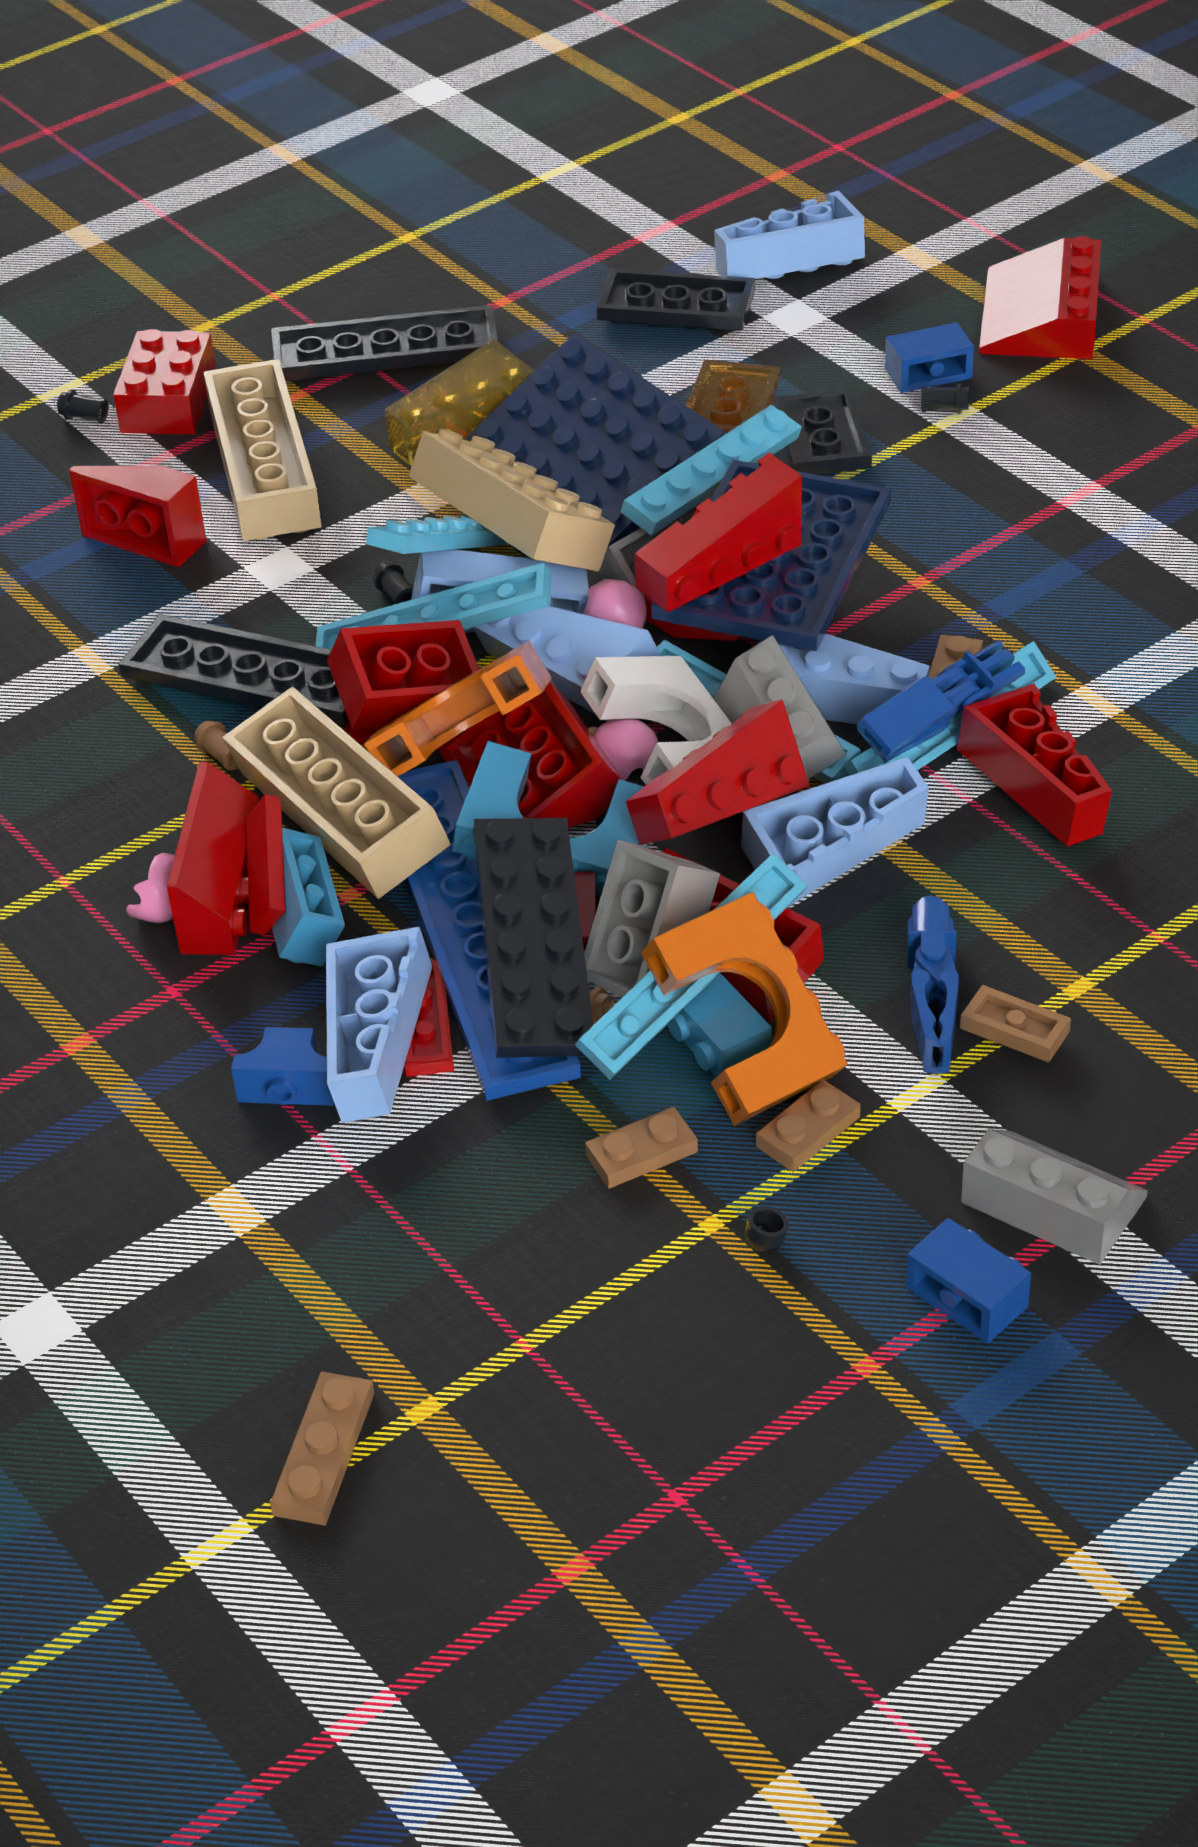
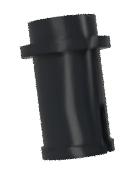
(945, 399)
(84, 407)
(391, 580)

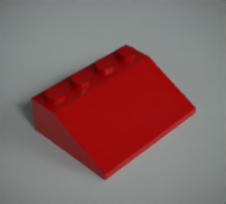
(1043, 302)
(567, 765)

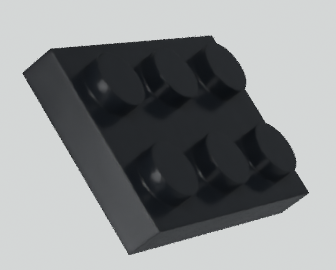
(829, 434)

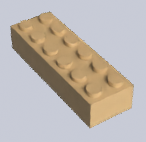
(262, 450)
(512, 500)
(337, 792)

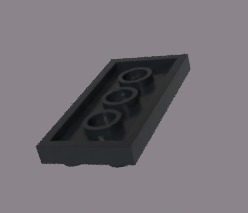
(676, 299)

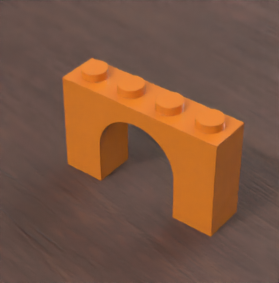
(429, 725)
(744, 942)

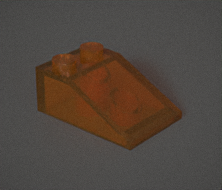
(732, 392)

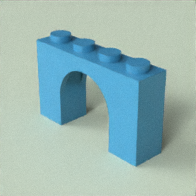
(497, 793)

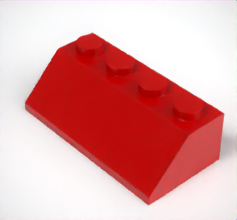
(210, 866)

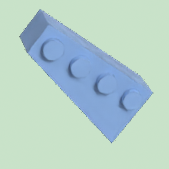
(792, 240)
(455, 568)
(851, 677)
(837, 823)

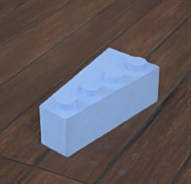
(566, 643)
(371, 1016)

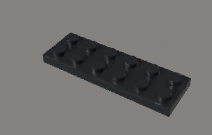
(382, 342)
(232, 665)
(532, 937)

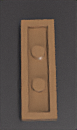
(322, 1448)

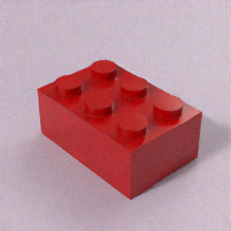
(164, 382)
(397, 667)

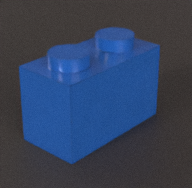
(929, 357)
(968, 1280)

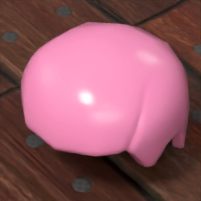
(616, 602)
(626, 744)
(153, 892)

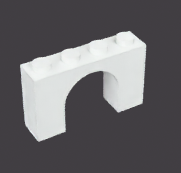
(658, 691)

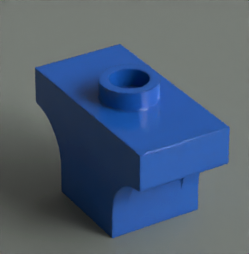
(282, 1070)

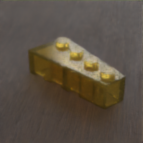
(455, 398)

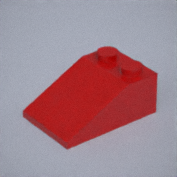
(140, 509)

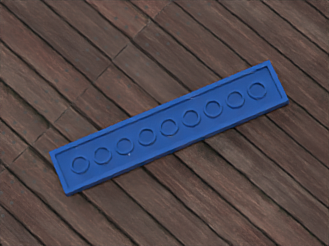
(451, 917)

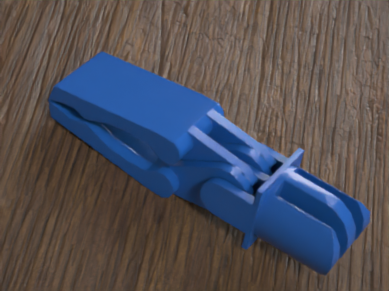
(929, 703)
(934, 976)

